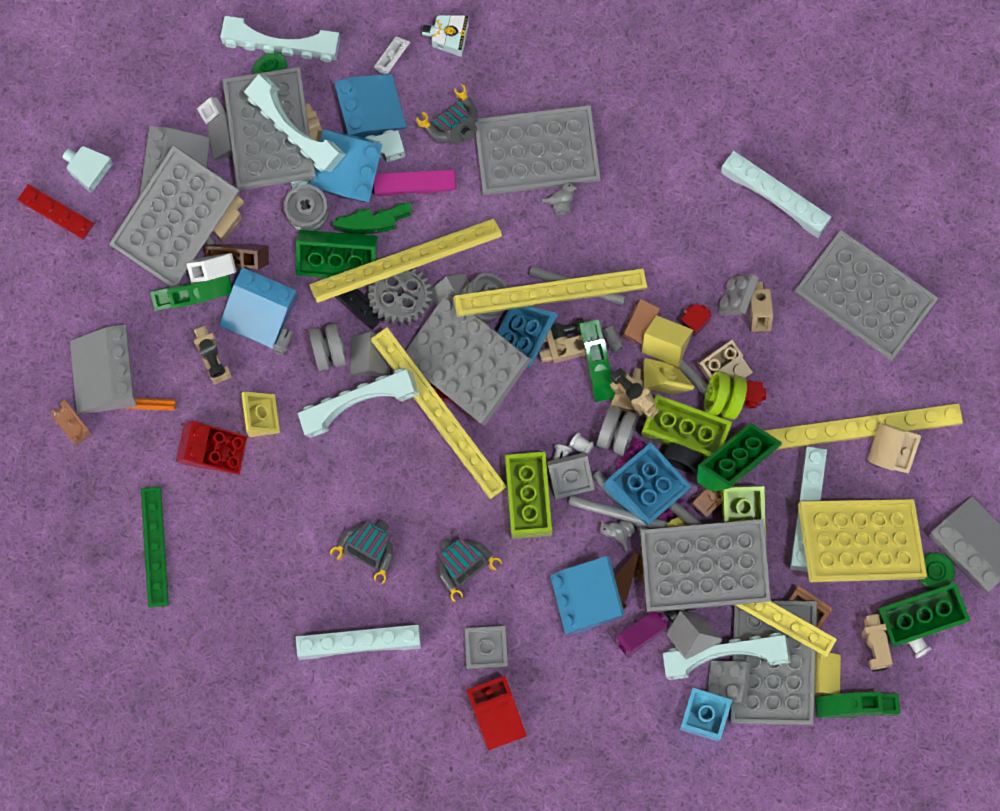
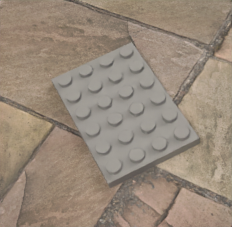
(259, 149)
(537, 150)
(174, 216)
(866, 295)
(467, 360)
(705, 565)
(783, 691)

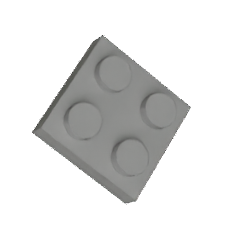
(737, 295)
(570, 475)
(486, 647)
(729, 680)

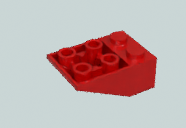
(211, 448)
(496, 713)

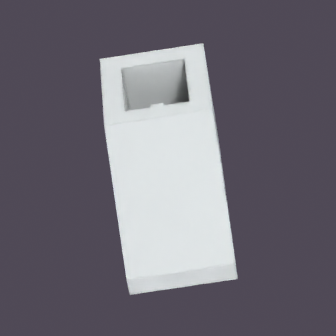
(211, 267)

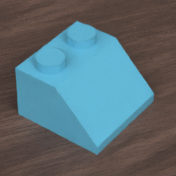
(706, 714)

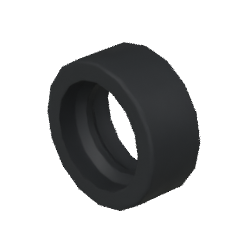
(683, 458)

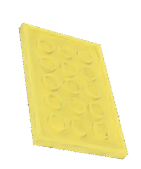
(862, 540)

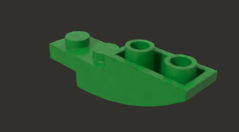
(365, 223)
(190, 293)
(597, 360)
(857, 704)

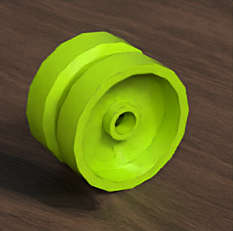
(725, 395)

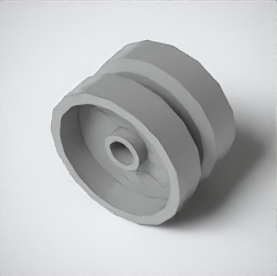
(306, 208)
(482, 283)
(327, 347)
(615, 429)

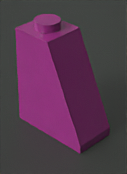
(641, 633)

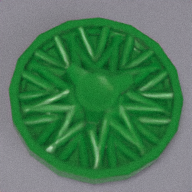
(270, 62)
(939, 571)

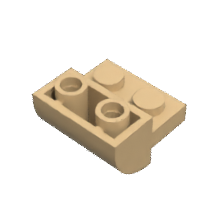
(725, 359)
(894, 448)

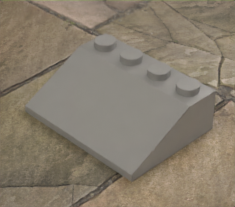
(161, 141)
(103, 370)
(972, 543)

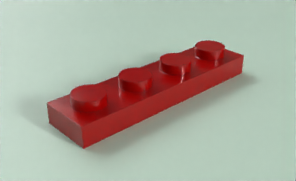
(55, 212)

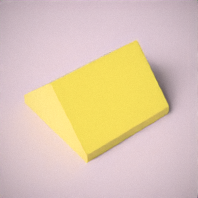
(666, 340)
(665, 378)
(260, 414)
(827, 674)

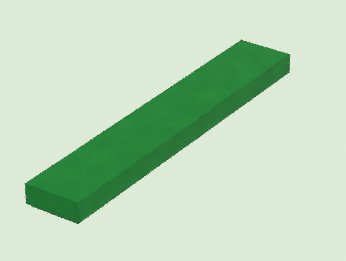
(154, 547)

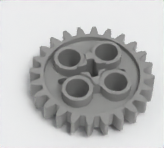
(396, 311)

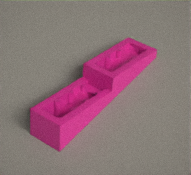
(414, 182)

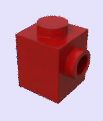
(696, 318)
(754, 394)

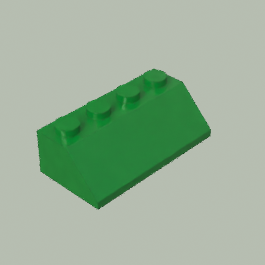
(333, 253)
(736, 458)
(923, 615)

